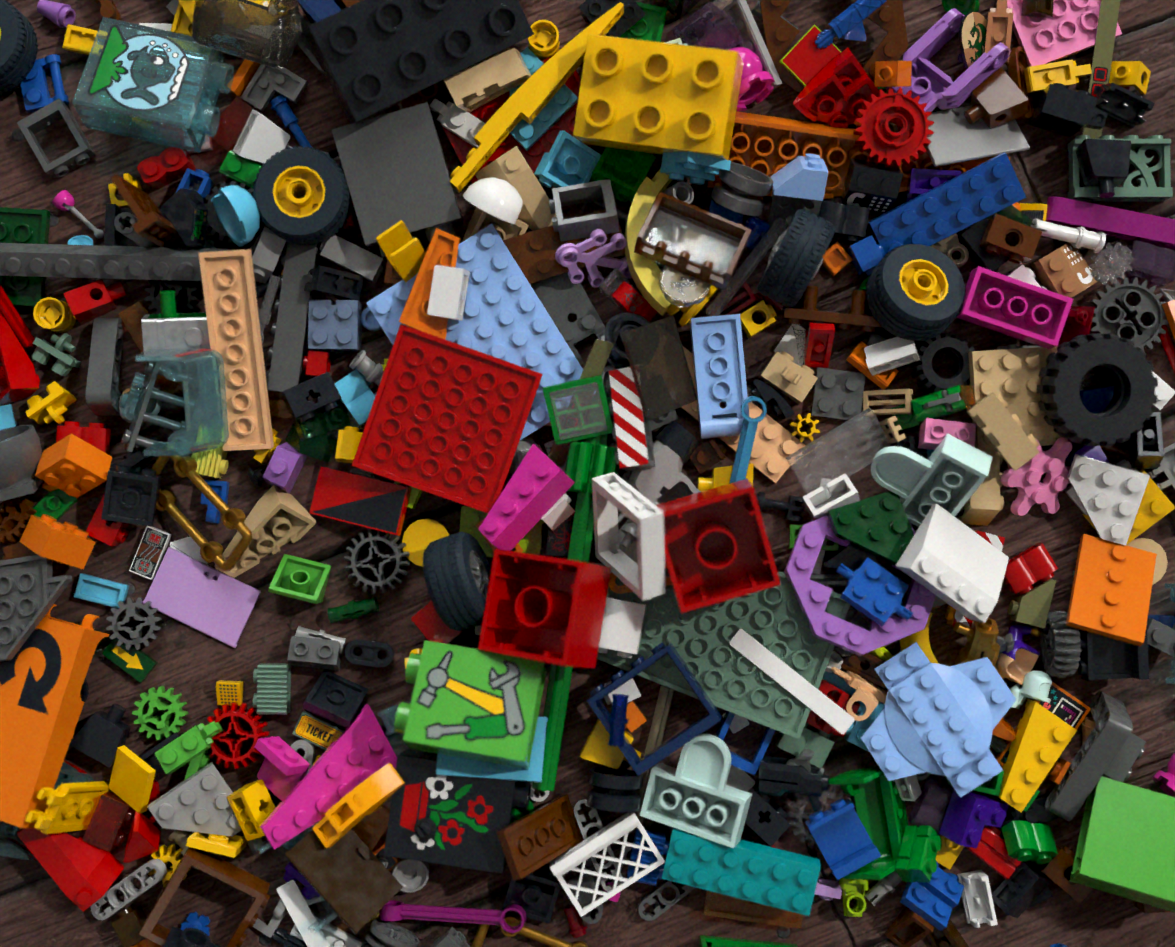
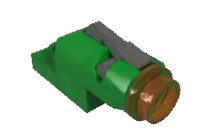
(936, 406)

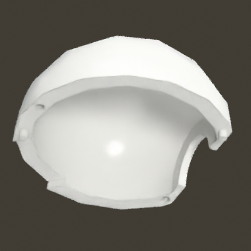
(495, 198)

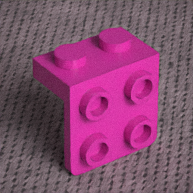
(281, 766)

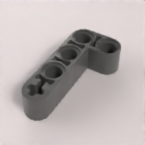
(104, 366)

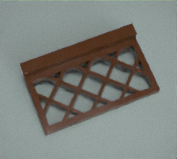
(150, 221)

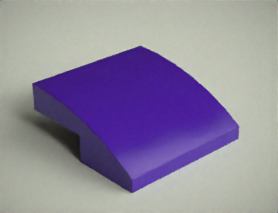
(926, 179)

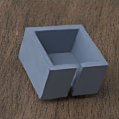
(335, 326)

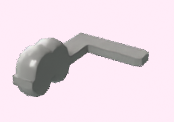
(278, 914)

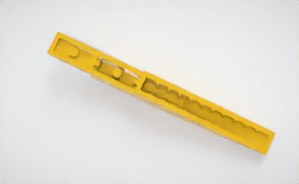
(531, 97)

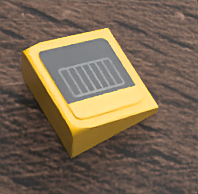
(1034, 211)

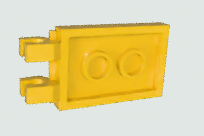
(68, 806)

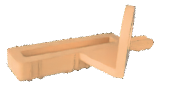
(865, 692)

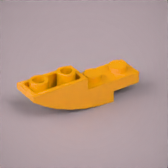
(357, 804)

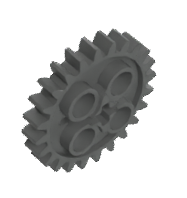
(1146, 303)

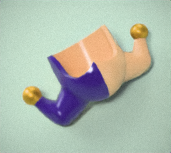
(1022, 658)

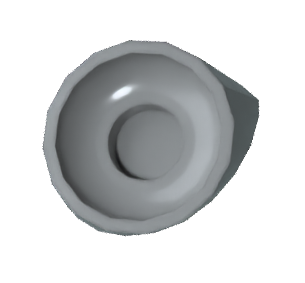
(411, 874)

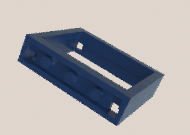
(642, 764)

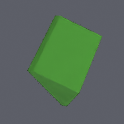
(301, 579)

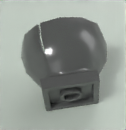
(19, 461)

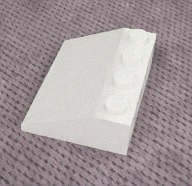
(955, 564)

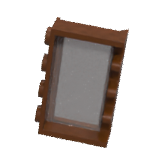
(692, 240)

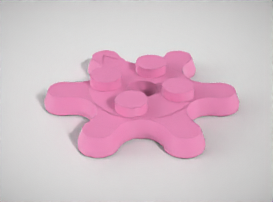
(1028, 477)

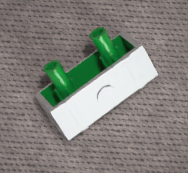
(174, 329)

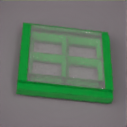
(578, 409)

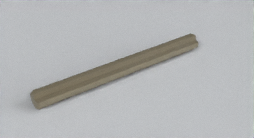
(656, 735)

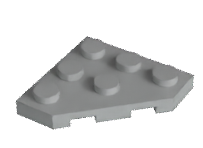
(198, 805)

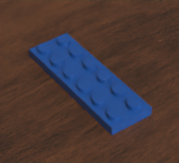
(950, 206)

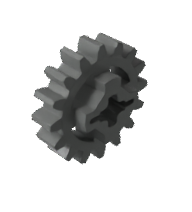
(135, 635)

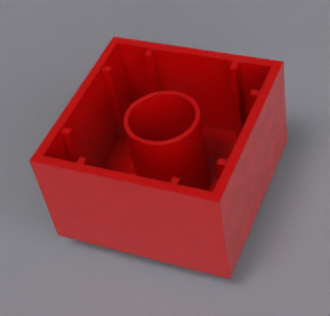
(717, 546)
(544, 608)

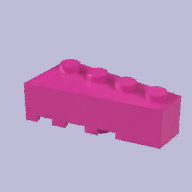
(525, 499)

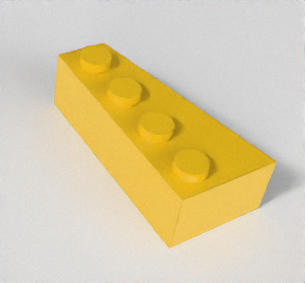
(1033, 753)

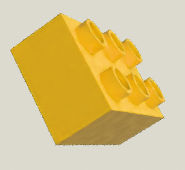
(658, 96)

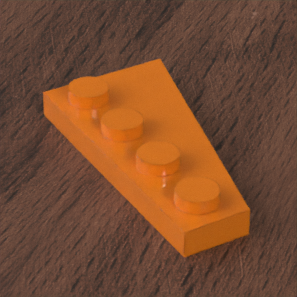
(443, 252)

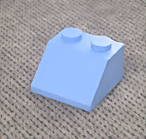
(802, 178)

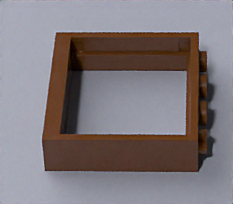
(221, 870)

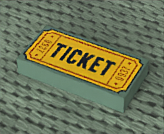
(316, 730)

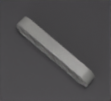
(581, 818)
(128, 889)

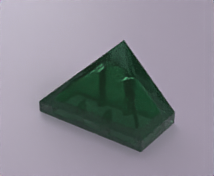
(319, 447)

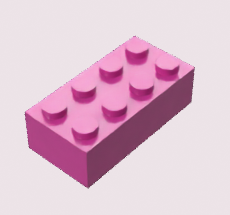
(1015, 308)

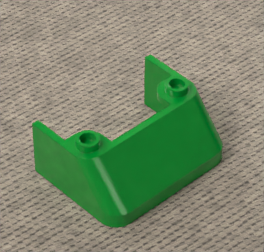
(881, 815)

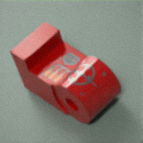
(632, 302)

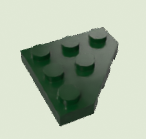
(874, 525)

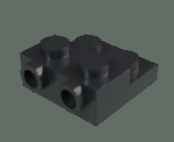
(131, 495)
(535, 894)

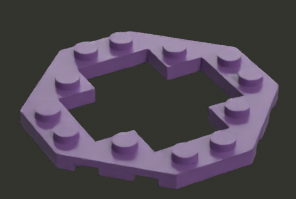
(815, 596)

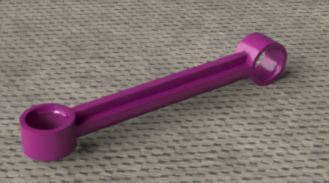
(397, 910)

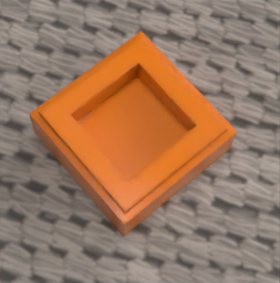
(836, 259)

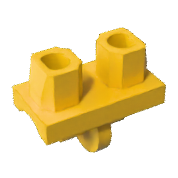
(50, 407)

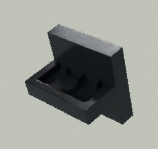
(335, 699)

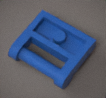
(35, 85)

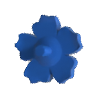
(197, 922)

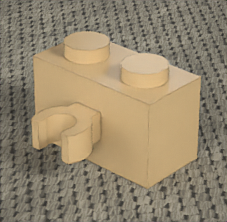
(788, 377)

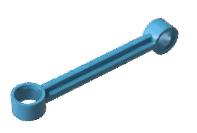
(746, 441)

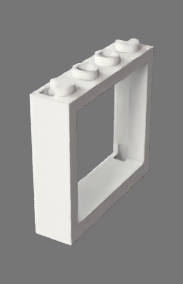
(609, 495)

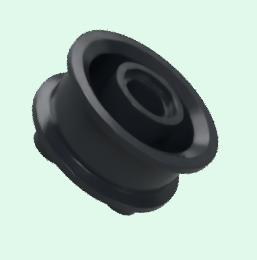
(615, 326)

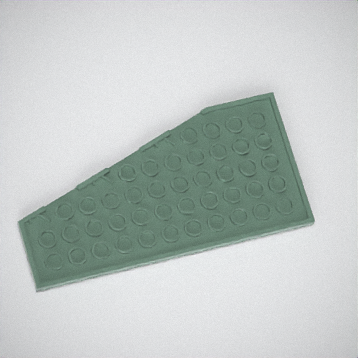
(723, 672)

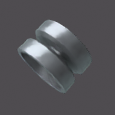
(742, 189)

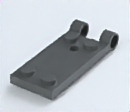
(563, 298)

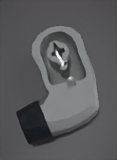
(666, 481)

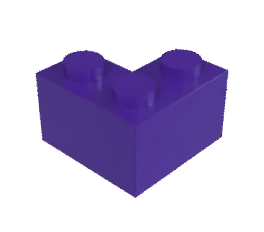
(969, 815)

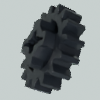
(181, 290)

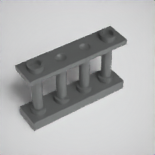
(131, 437)

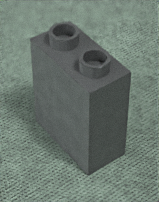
(398, 174)

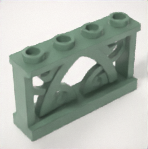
(1147, 189)

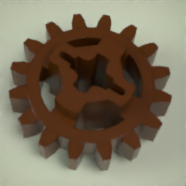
(14, 518)

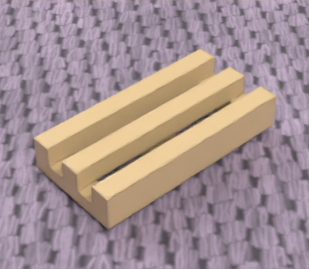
(907, 401)
(892, 429)

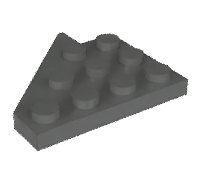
(25, 598)

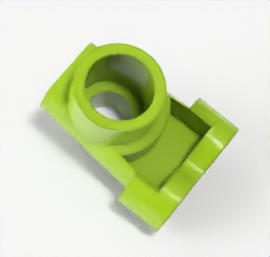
(853, 889)

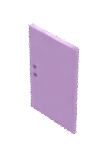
(209, 603)

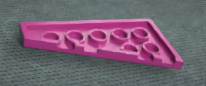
(340, 769)

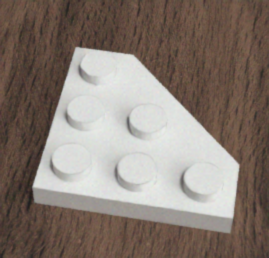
(1108, 495)

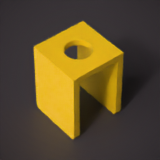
(402, 250)

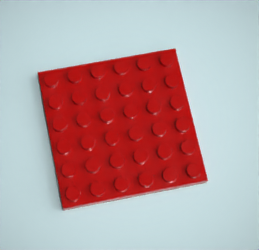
(446, 419)

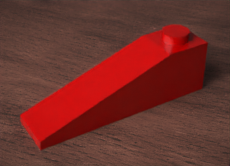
(17, 371)
(74, 865)

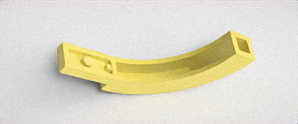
(642, 269)

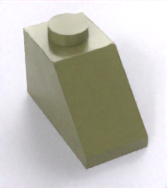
(1034, 605)

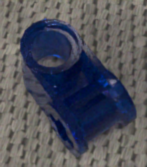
(759, 229)

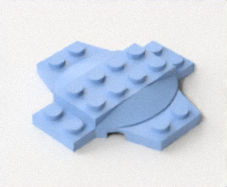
(938, 719)

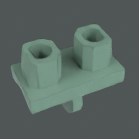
(45, 350)

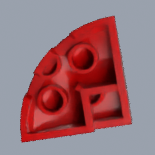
(836, 92)

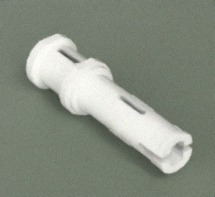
(1077, 236)

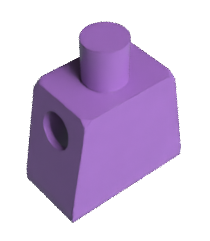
(284, 467)

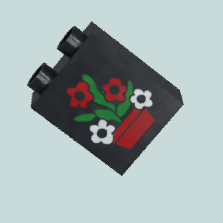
(464, 813)

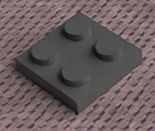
(837, 394)

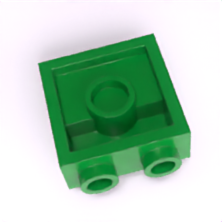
(624, 169)

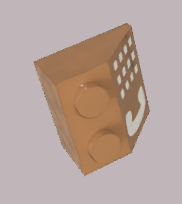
(1064, 271)

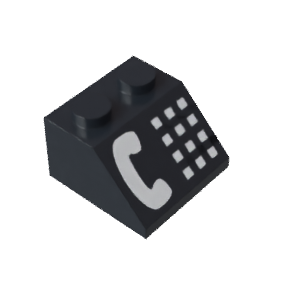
(871, 185)

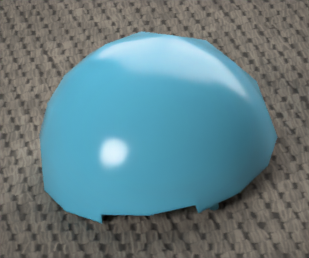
(237, 213)

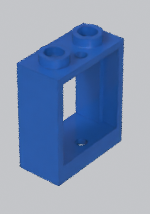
(740, 761)

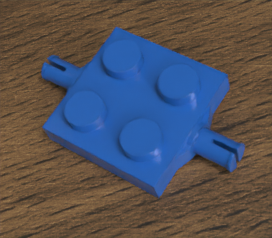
(874, 591)

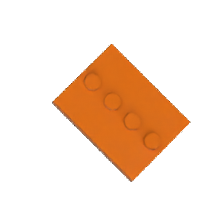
(1111, 590)

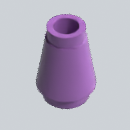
(58, 13)

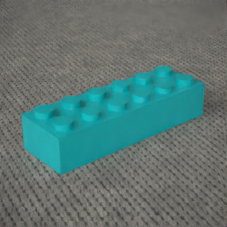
(743, 872)

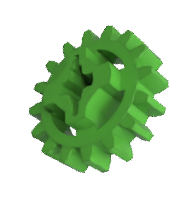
(163, 721)

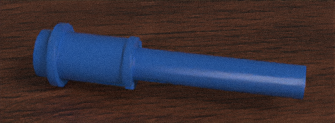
(288, 118)

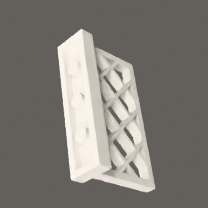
(590, 848)

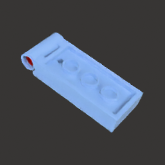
(719, 374)

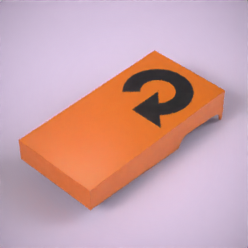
(41, 711)

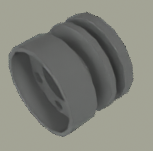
(389, 934)

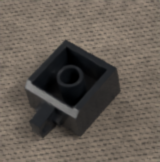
(1066, 110)

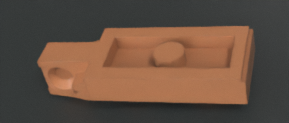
(999, 26)

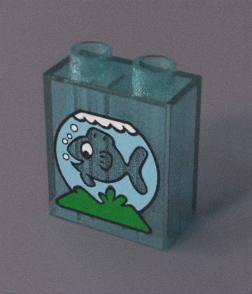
(152, 85)

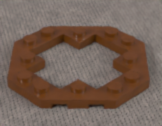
(780, 35)

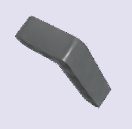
(1093, 757)

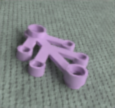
(570, 254)

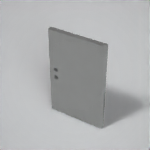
(959, 141)

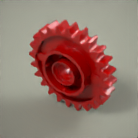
(908, 117)

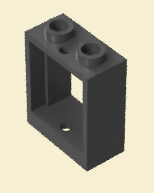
(44, 118)
(583, 226)

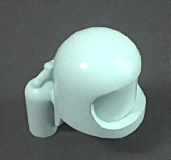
(1034, 686)

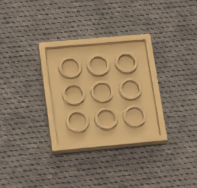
(1015, 378)

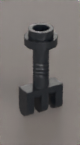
(789, 507)

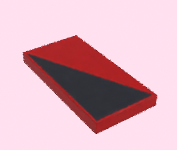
(360, 500)

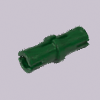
(353, 610)

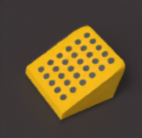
(229, 692)

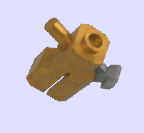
(982, 641)

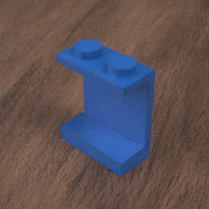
(842, 838)

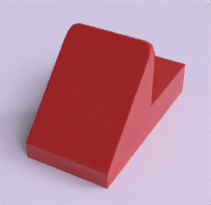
(818, 345)

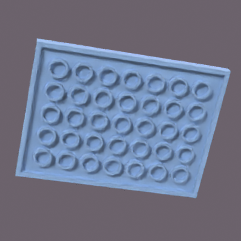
(498, 318)

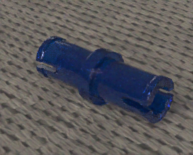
(618, 720)

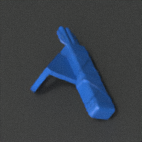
(849, 23)

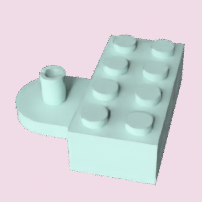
(945, 478)
(696, 793)

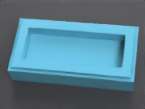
(100, 590)

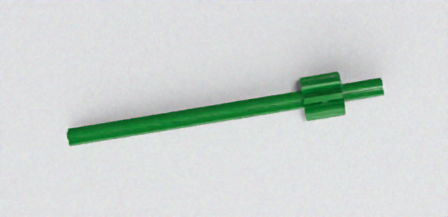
(583, 463)

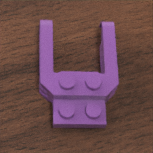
(932, 83)

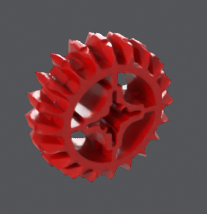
(236, 725)

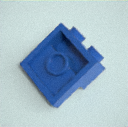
(934, 899)

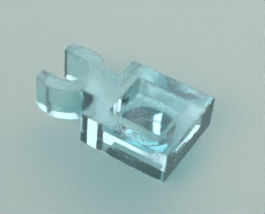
(130, 400)

